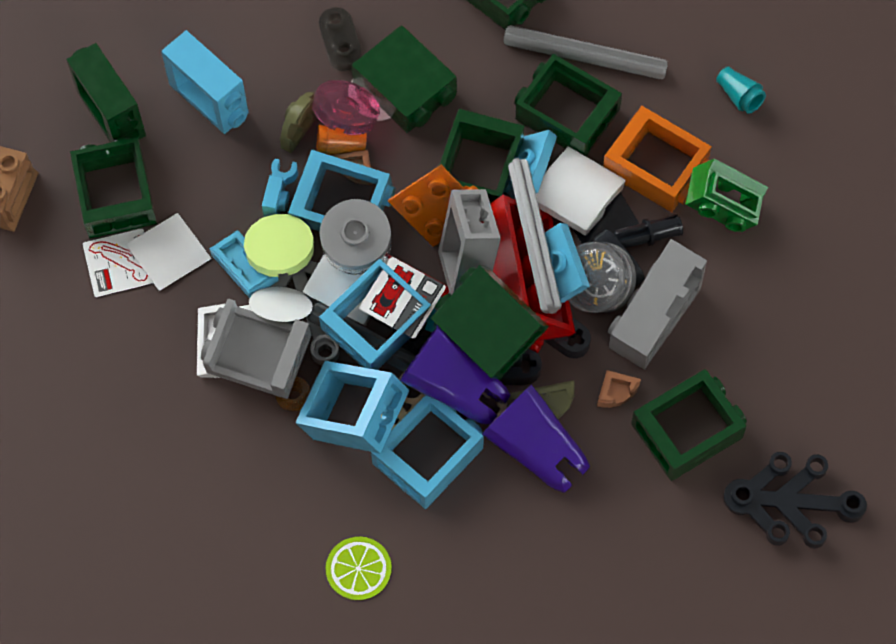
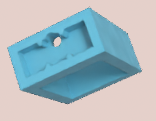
(205, 82)
(313, 177)
(347, 338)
(371, 429)
(407, 478)

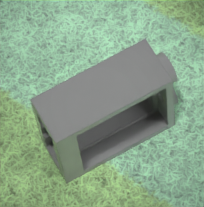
(464, 238)

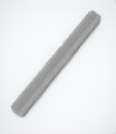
(585, 52)
(534, 236)

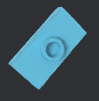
(537, 151)
(233, 260)
(566, 262)

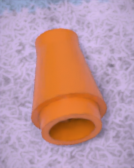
(337, 142)

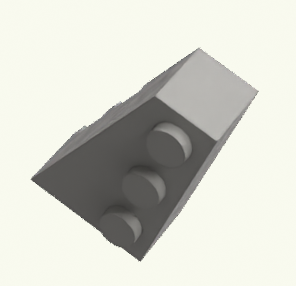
(657, 304)

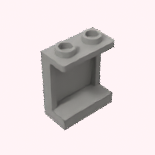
(255, 349)

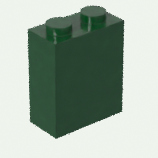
(405, 79)
(488, 321)

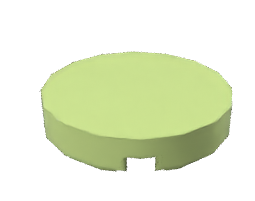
(279, 245)

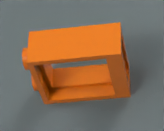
(643, 182)

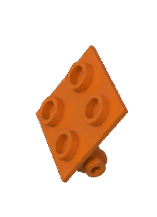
(427, 201)

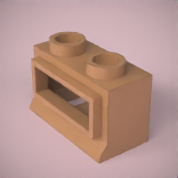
(16, 184)

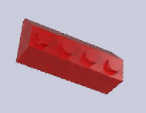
(514, 266)

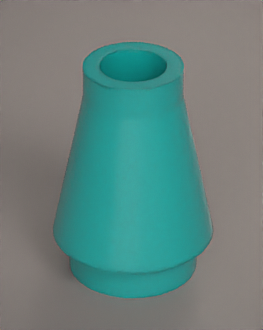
(743, 91)

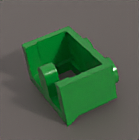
(714, 205)

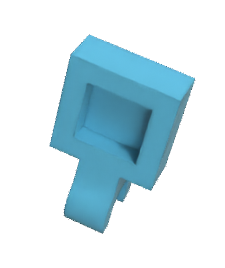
(275, 196)

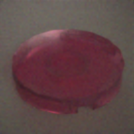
(346, 107)

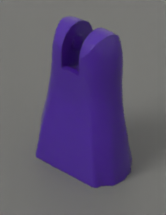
(453, 378)
(537, 439)

